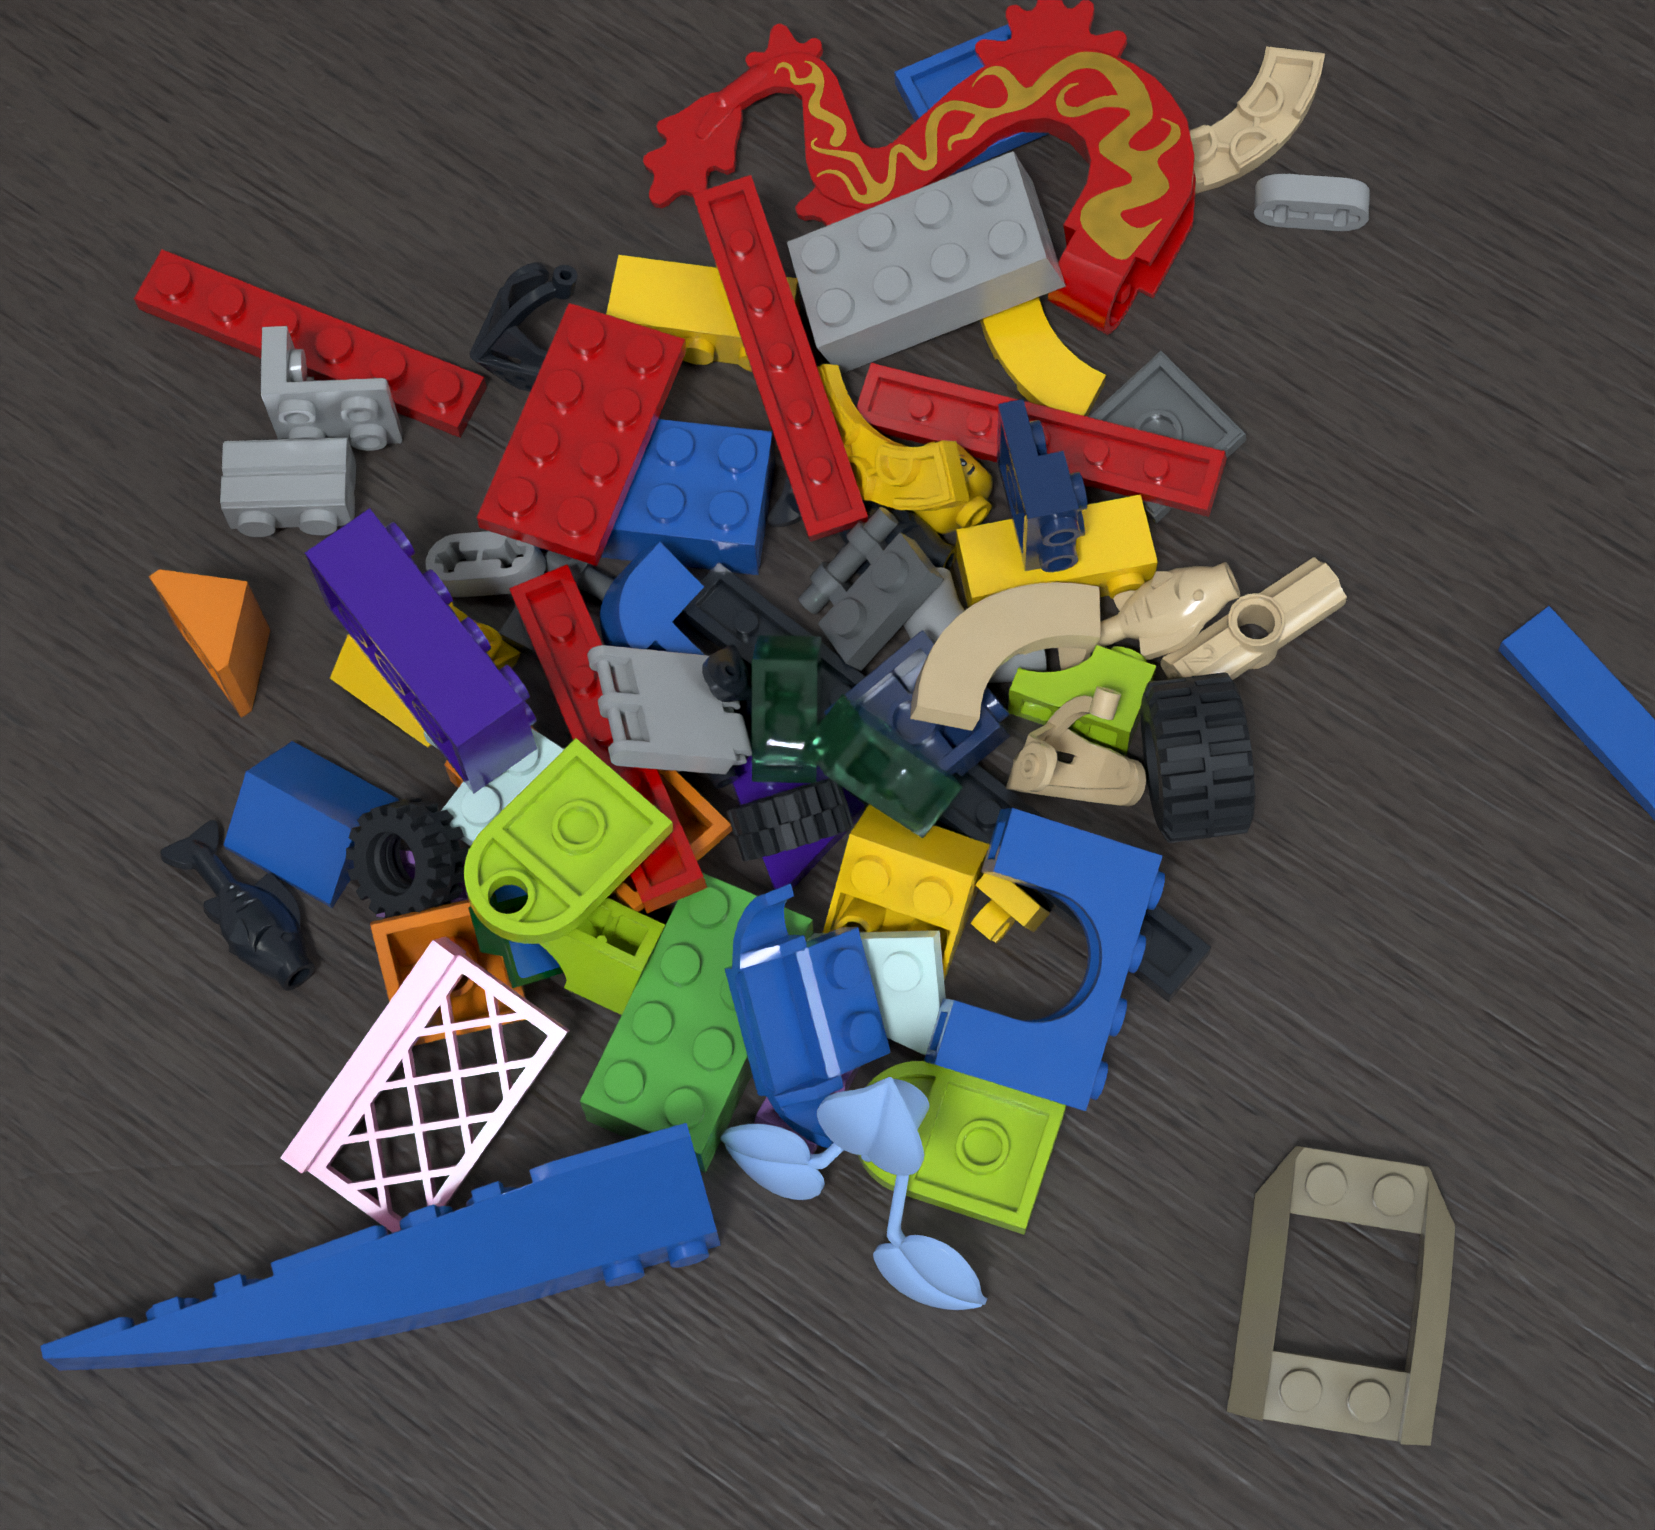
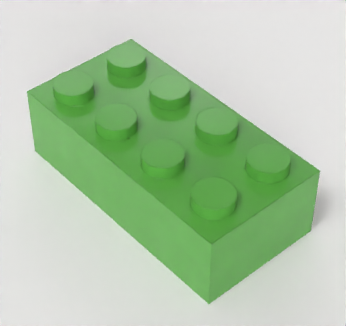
(679, 1036)

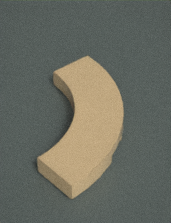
(1261, 120)
(993, 632)

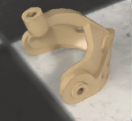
(1095, 772)

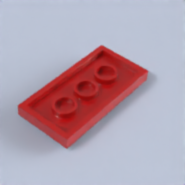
(582, 434)

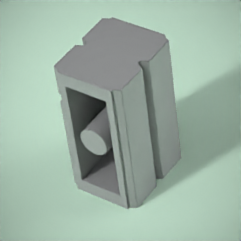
(288, 485)

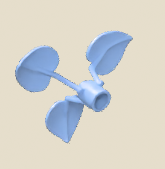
(882, 1128)

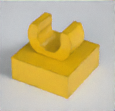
(1007, 905)

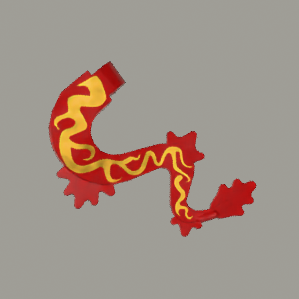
(1039, 81)

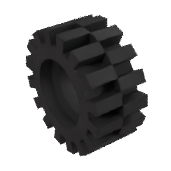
(790, 819)

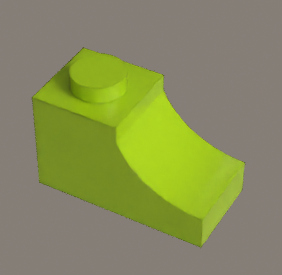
(1041, 694)
(607, 953)

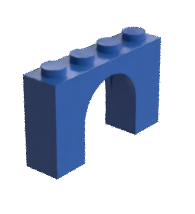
(1109, 893)

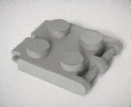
(665, 712)

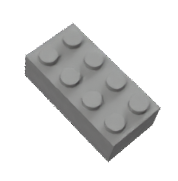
(925, 263)

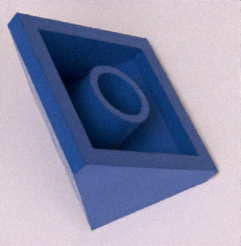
(298, 820)

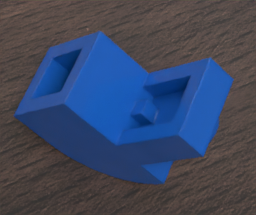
(646, 601)

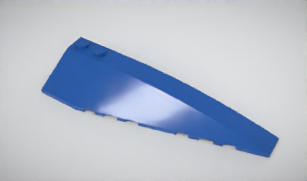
(571, 1227)

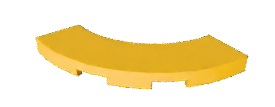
(1039, 361)
(891, 472)

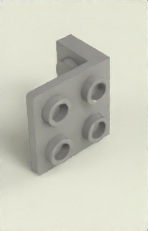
(323, 409)

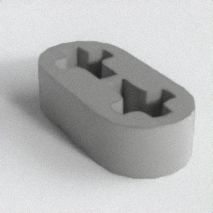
(1312, 202)
(485, 565)

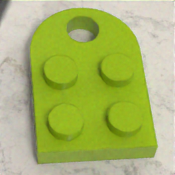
(564, 844)
(979, 1144)

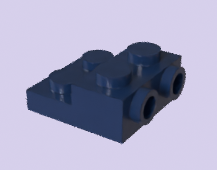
(1039, 491)
(889, 695)

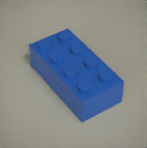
(700, 496)

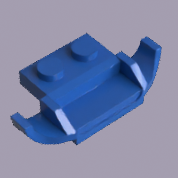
(802, 1010)

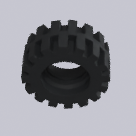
(379, 860)

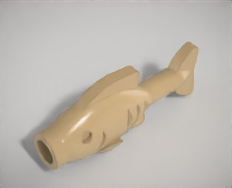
(1164, 611)

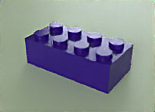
(423, 649)

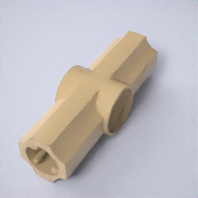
(1281, 609)

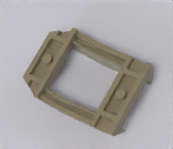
(1328, 1390)

